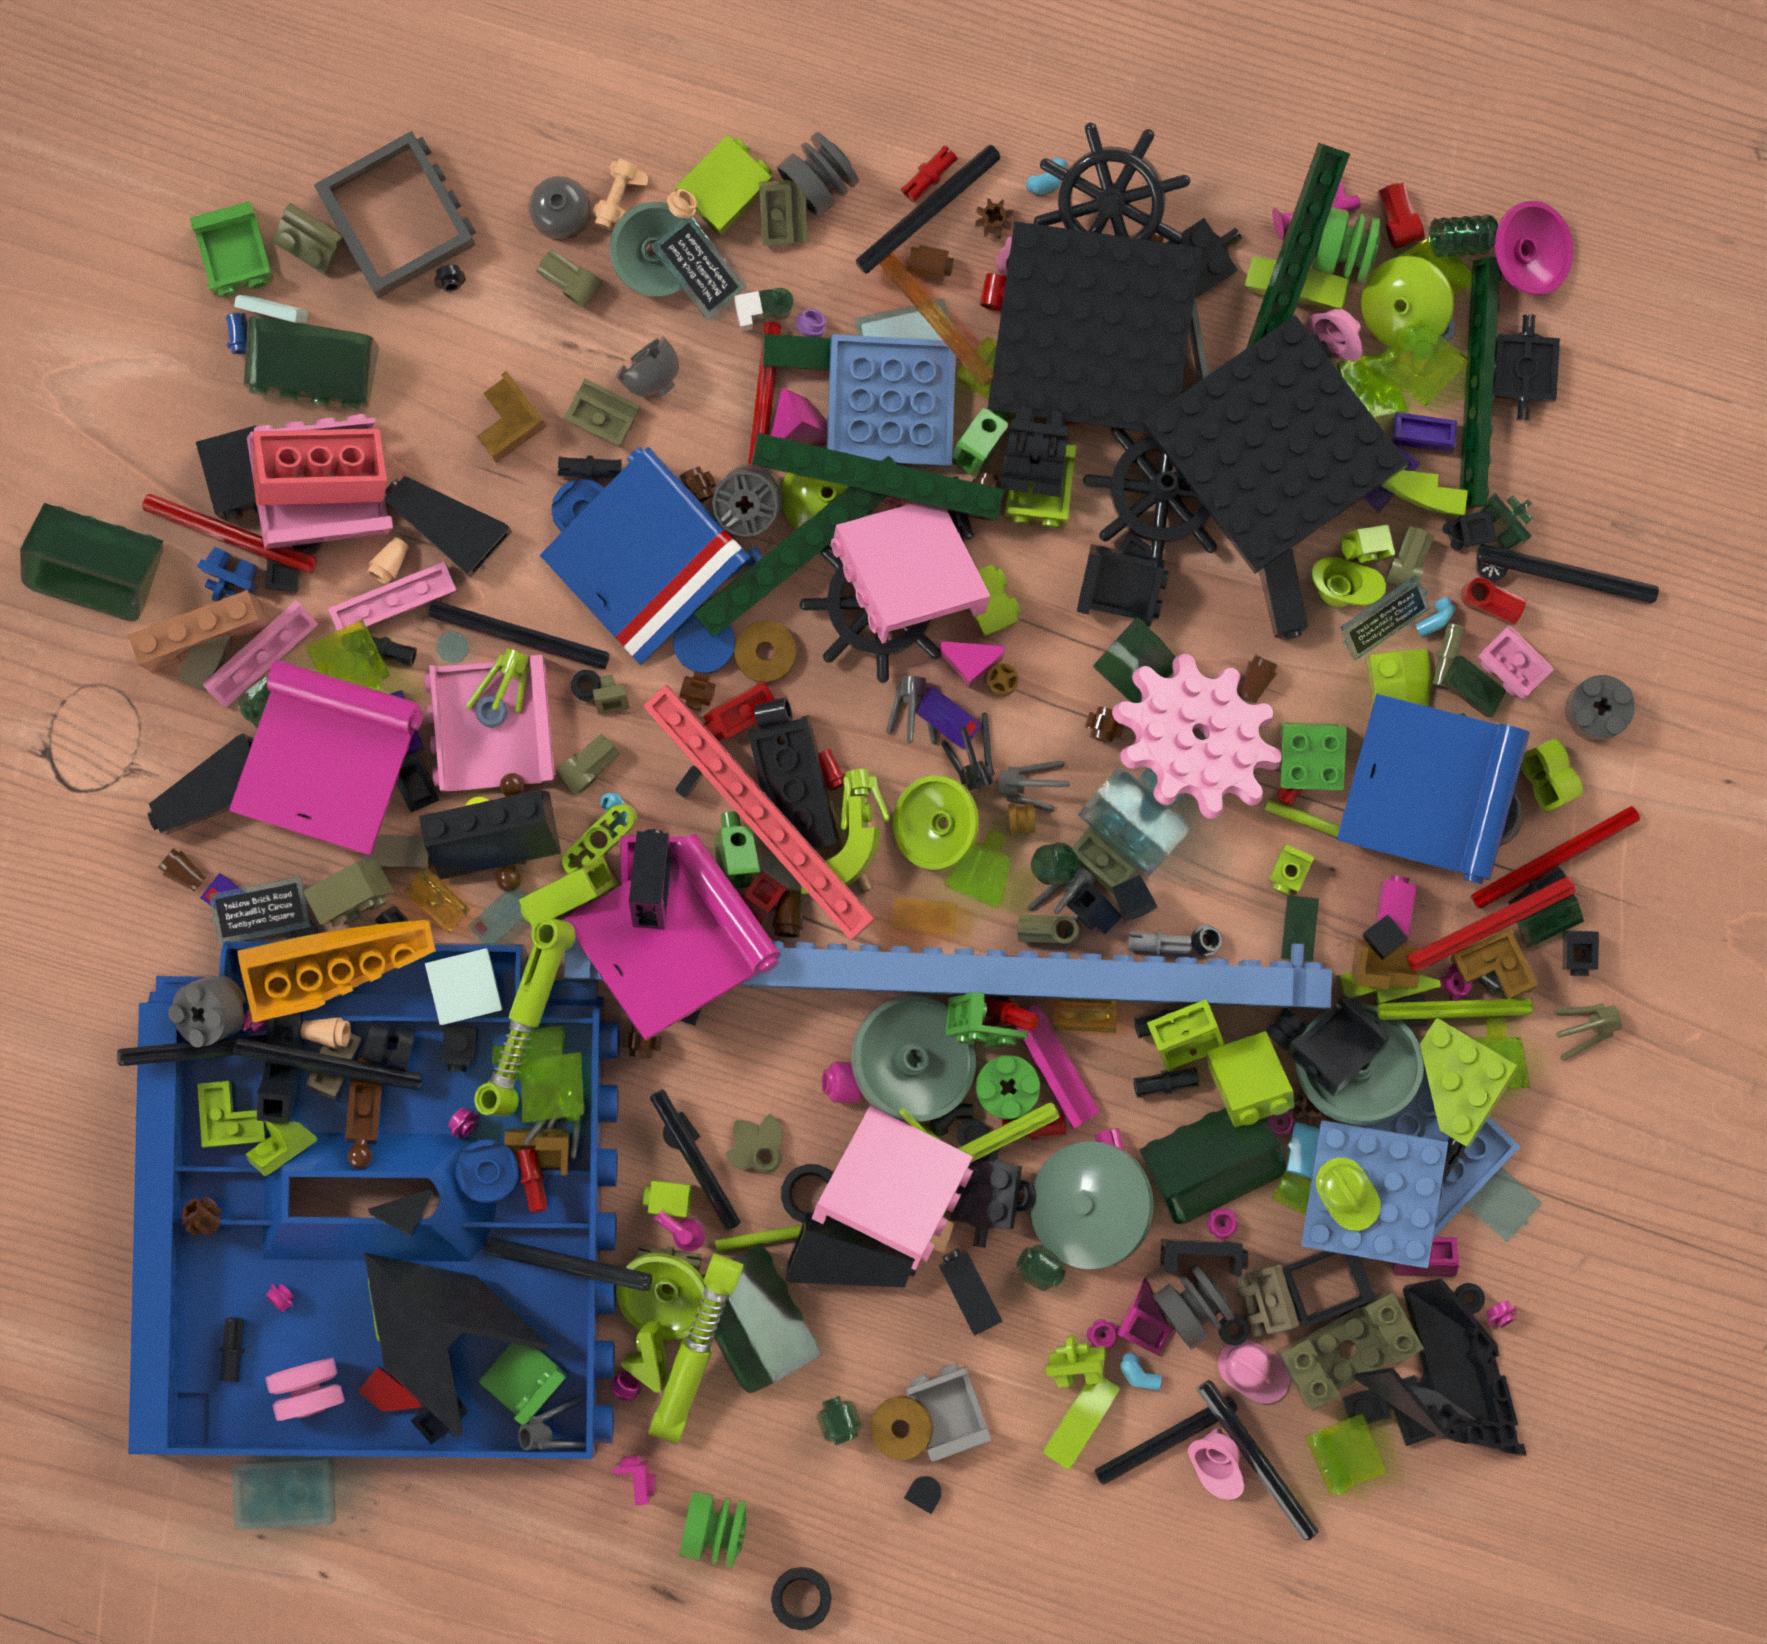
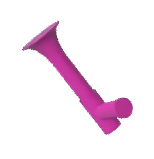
(1282, 220)
(687, 1234)

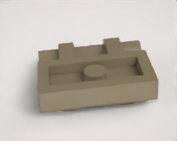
(1273, 1300)

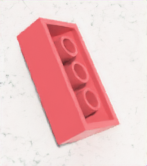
(318, 466)

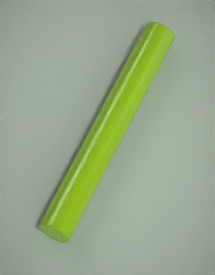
(1302, 817)
(755, 1238)

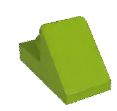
(283, 1145)
(650, 1362)

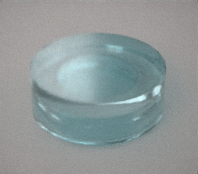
(452, 647)

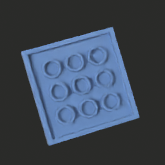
(892, 399)
(1481, 1161)
(1408, 1182)

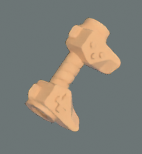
(623, 174)

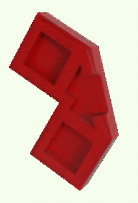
(387, 1392)

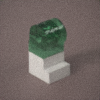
(762, 304)

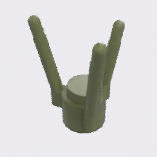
(1603, 1020)

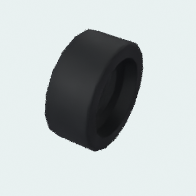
(792, 1178)
(825, 1598)

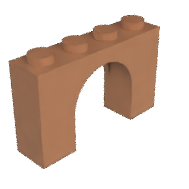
(161, 643)

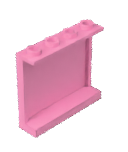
(324, 522)
(908, 567)
(477, 755)
(895, 1185)

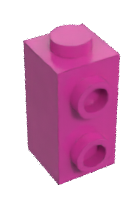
(1397, 901)

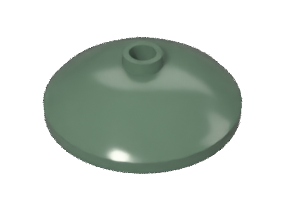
(628, 245)

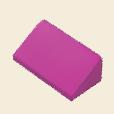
(1442, 1260)

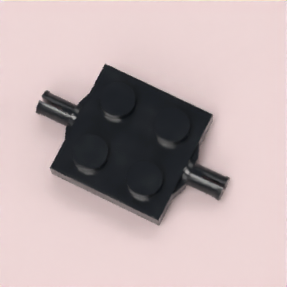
(1214, 260)
(1526, 367)
(989, 1197)

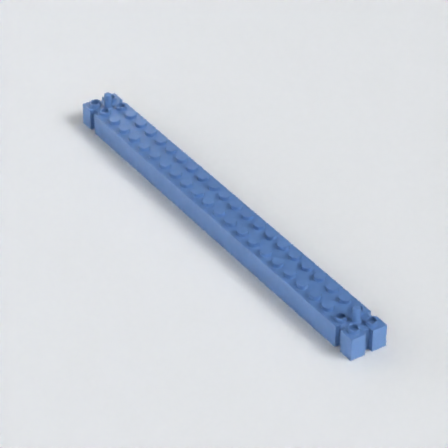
(1028, 976)

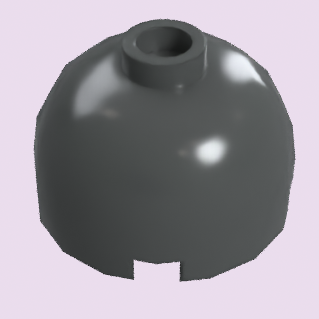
(559, 208)
(651, 369)

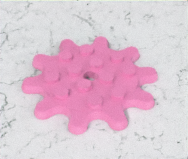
(1177, 757)

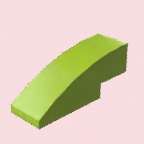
(1319, 290)
(1422, 491)
(1350, 989)
(1080, 1422)

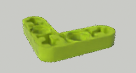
(622, 829)

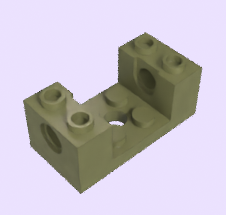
(1380, 1338)

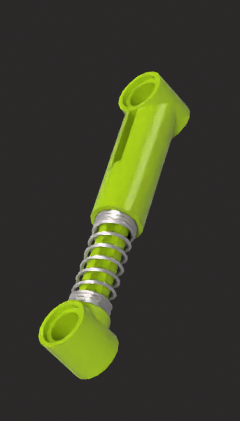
(526, 1013)
(695, 1351)

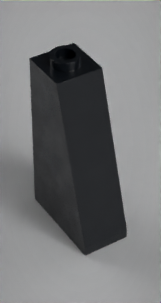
(451, 526)
(1284, 597)
(203, 791)
(845, 1257)

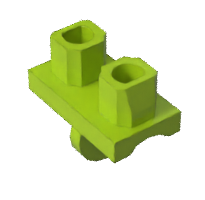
(1076, 1359)

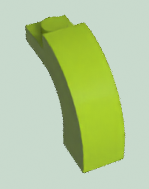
(860, 846)

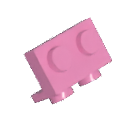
(1515, 663)

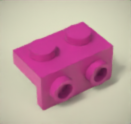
(643, 1481)

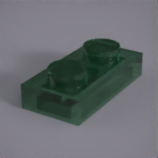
(1474, 686)
(1550, 921)
(1299, 925)

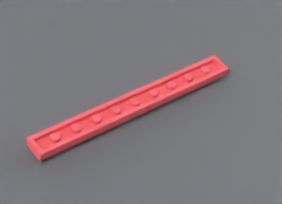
(759, 812)

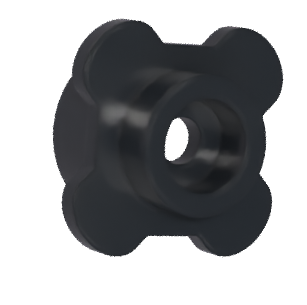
(1451, 530)

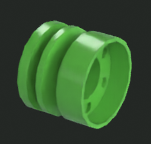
(1347, 245)
(713, 1529)

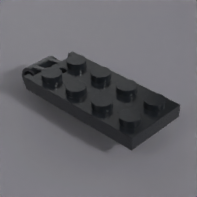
(793, 771)

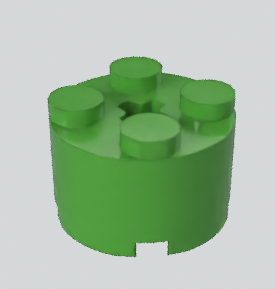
(989, 1087)

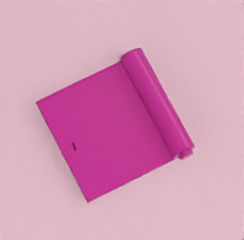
(325, 755)
(700, 955)

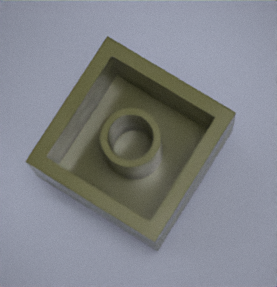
(349, 892)

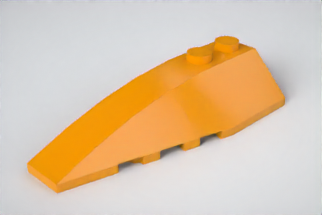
(320, 966)

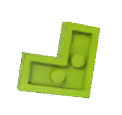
(220, 1123)

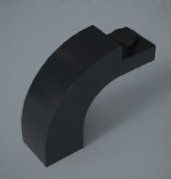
(280, 1082)

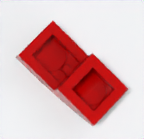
(763, 895)

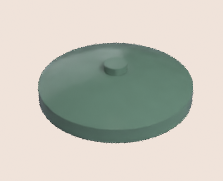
(909, 1062)
(1380, 1088)
(1092, 1205)

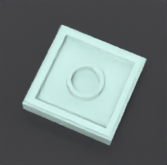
(271, 308)
(463, 986)

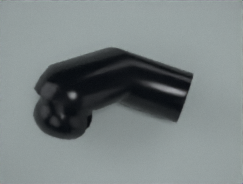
(941, 1124)

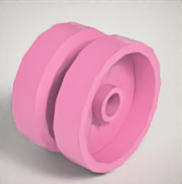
(304, 1388)

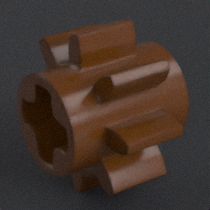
(990, 210)
(698, 483)
(697, 690)
(1103, 725)
(639, 1046)
(1302, 1103)
(201, 1216)

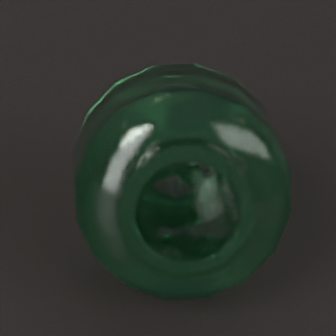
(1053, 865)
(1040, 1267)
(839, 1420)

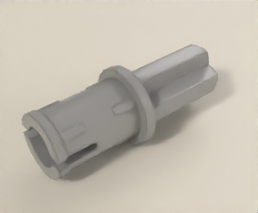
(1159, 942)

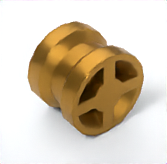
(1001, 675)
(1021, 818)

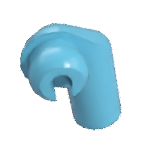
(1045, 182)
(1438, 620)
(608, 801)
(1135, 1374)

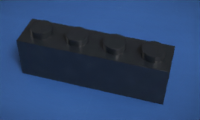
(491, 834)

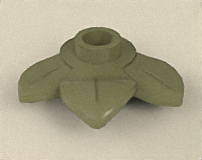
(753, 1141)

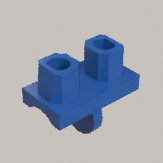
(215, 566)

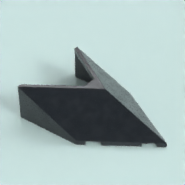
(422, 1314)
(1461, 1383)

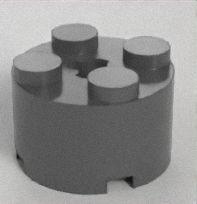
(1614, 697)
(208, 1010)

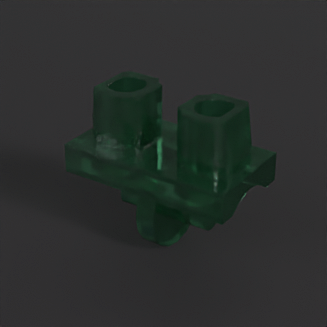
(1515, 531)

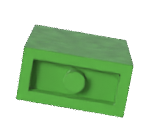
(232, 249)

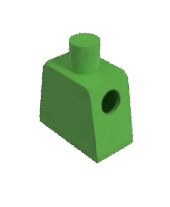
(980, 441)
(736, 851)

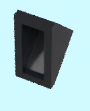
(416, 783)
(1133, 898)
(405, 1212)

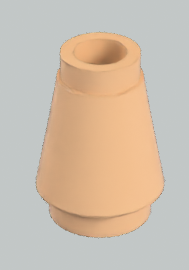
(388, 561)
(328, 1032)

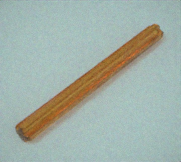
(937, 320)

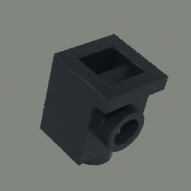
(1094, 909)
(1586, 941)

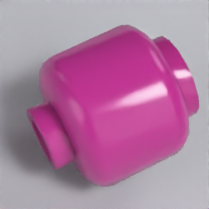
(840, 1083)

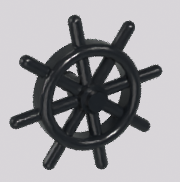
(1113, 198)
(1162, 489)
(850, 634)

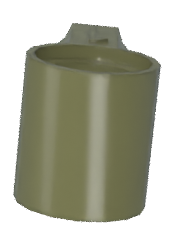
(576, 282)
(1410, 557)
(581, 769)
(1046, 929)

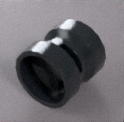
(1285, 1029)

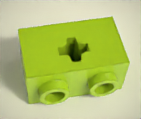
(669, 1196)

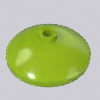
(1418, 284)
(804, 498)
(921, 817)
(670, 1306)

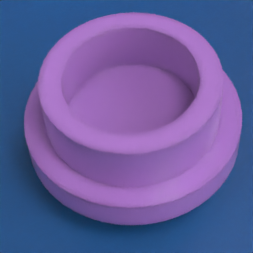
(811, 323)

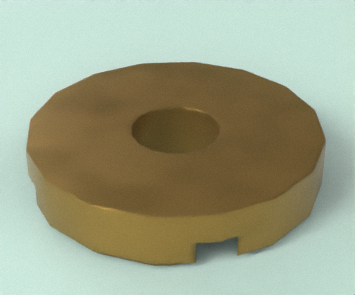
(760, 633)
(884, 1432)

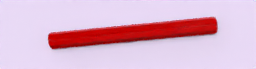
(764, 397)
(227, 533)
(1555, 857)
(1491, 924)

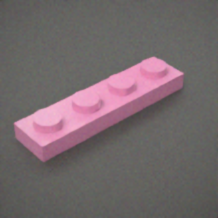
(395, 598)
(260, 654)

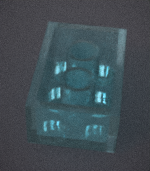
(1134, 821)
(283, 1493)

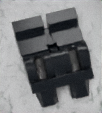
(1032, 456)

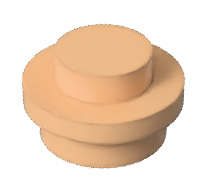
(682, 204)

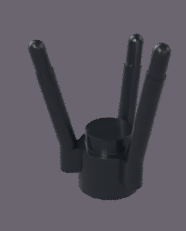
(976, 773)

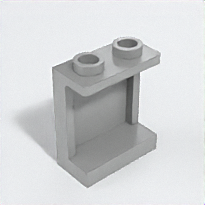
(953, 1411)

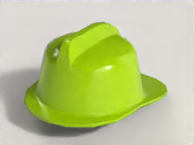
(1347, 582)
(1348, 1194)

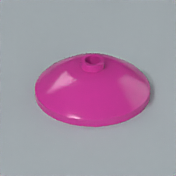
(1544, 245)

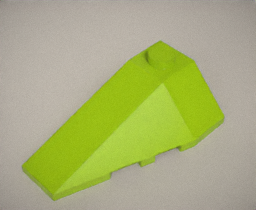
(1401, 675)

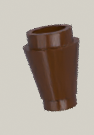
(1257, 678)
(181, 870)
(788, 915)

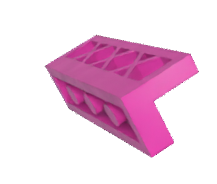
(1059, 1071)

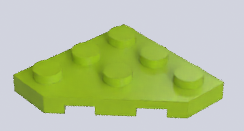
(1463, 1080)

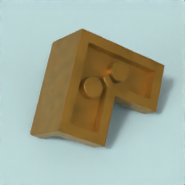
(517, 422)
(1498, 955)
(1373, 972)
(551, 1146)

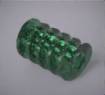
(1462, 235)

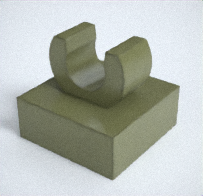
(610, 696)

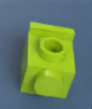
(1368, 544)
(1293, 857)

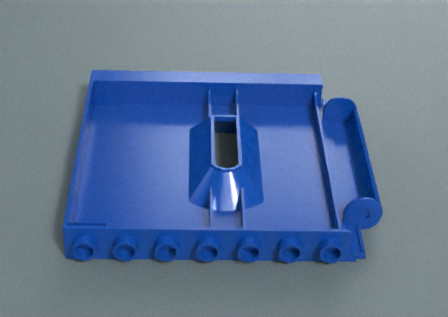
(193, 1284)

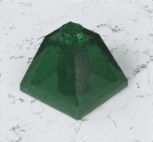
(1131, 650)

